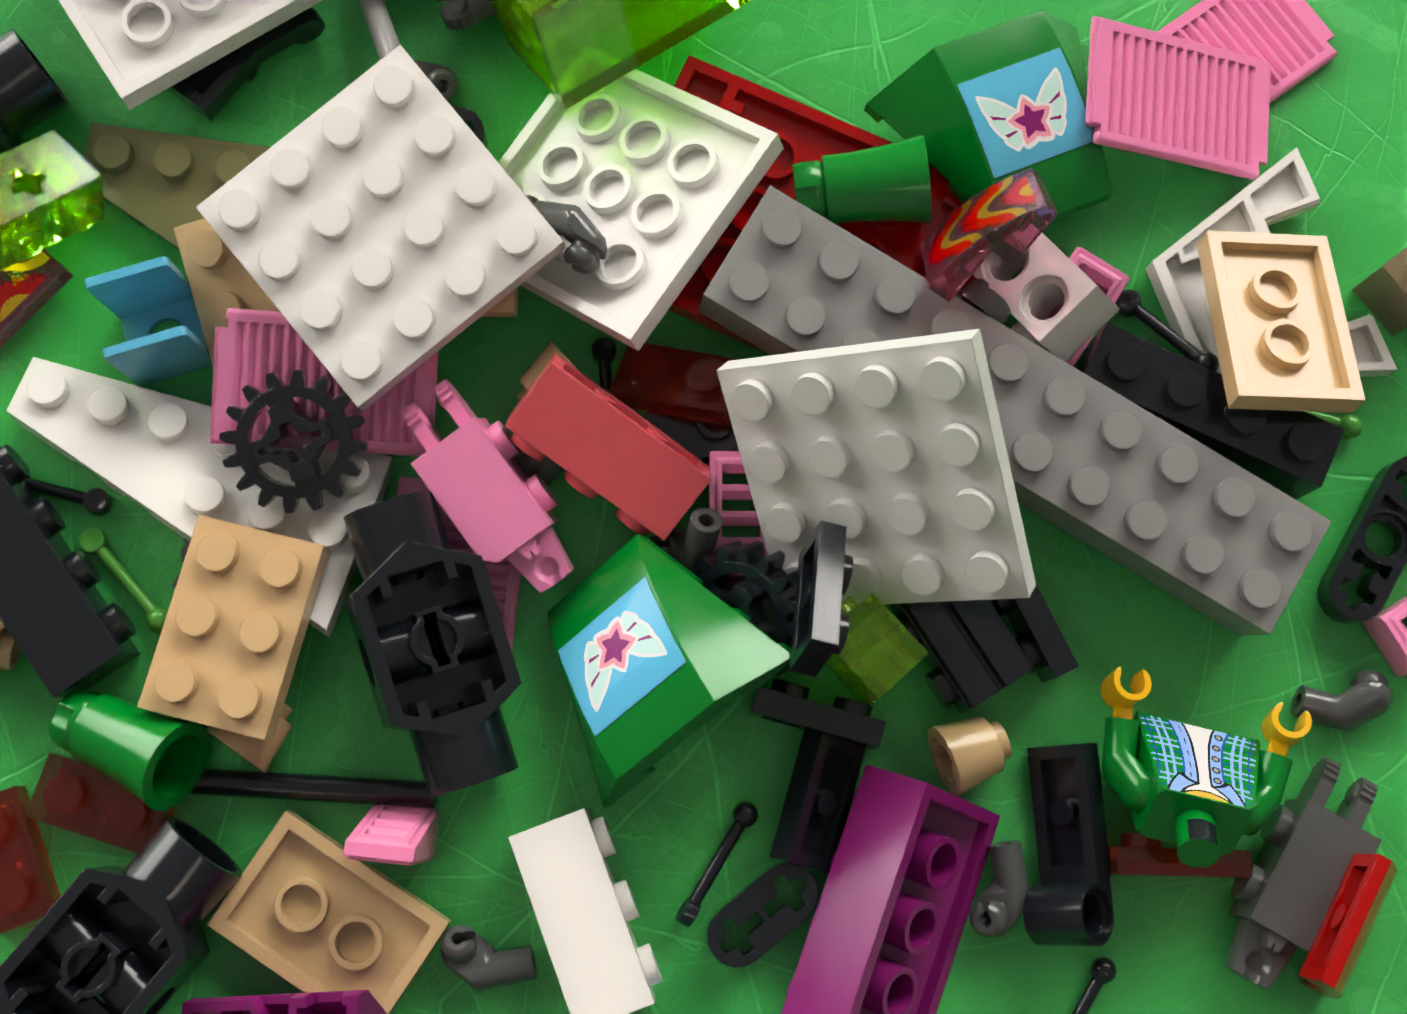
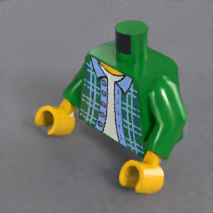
(1192, 780)

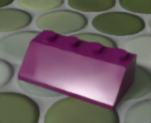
(893, 900)

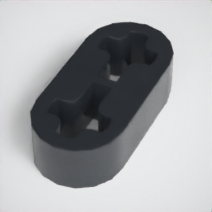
(774, 926)

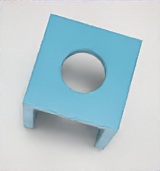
(143, 299)

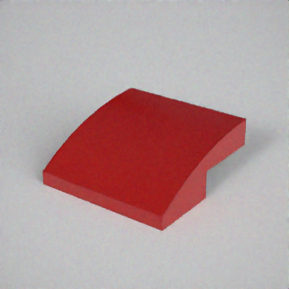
(1347, 924)

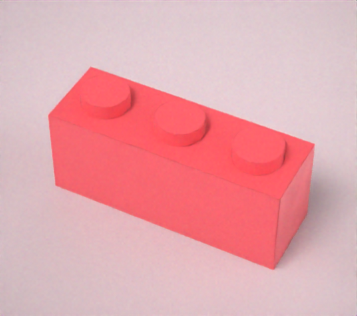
(607, 449)

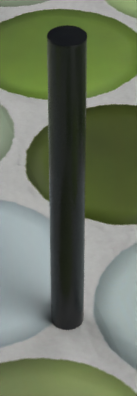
(314, 788)

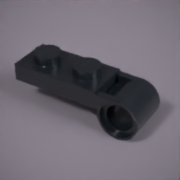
(1072, 848)

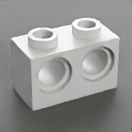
(1041, 286)

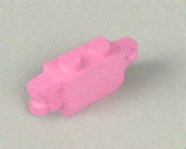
(488, 492)

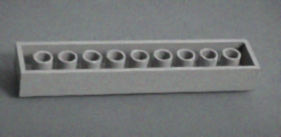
(1070, 441)

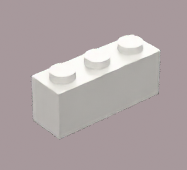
(586, 915)

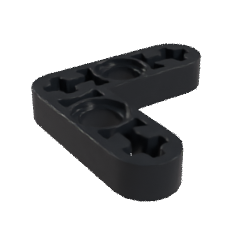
(1383, 506)

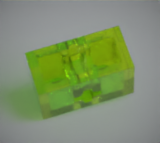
(45, 197)
(875, 650)

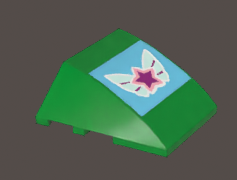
(1003, 107)
(652, 660)

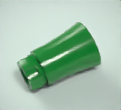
(868, 184)
(135, 747)

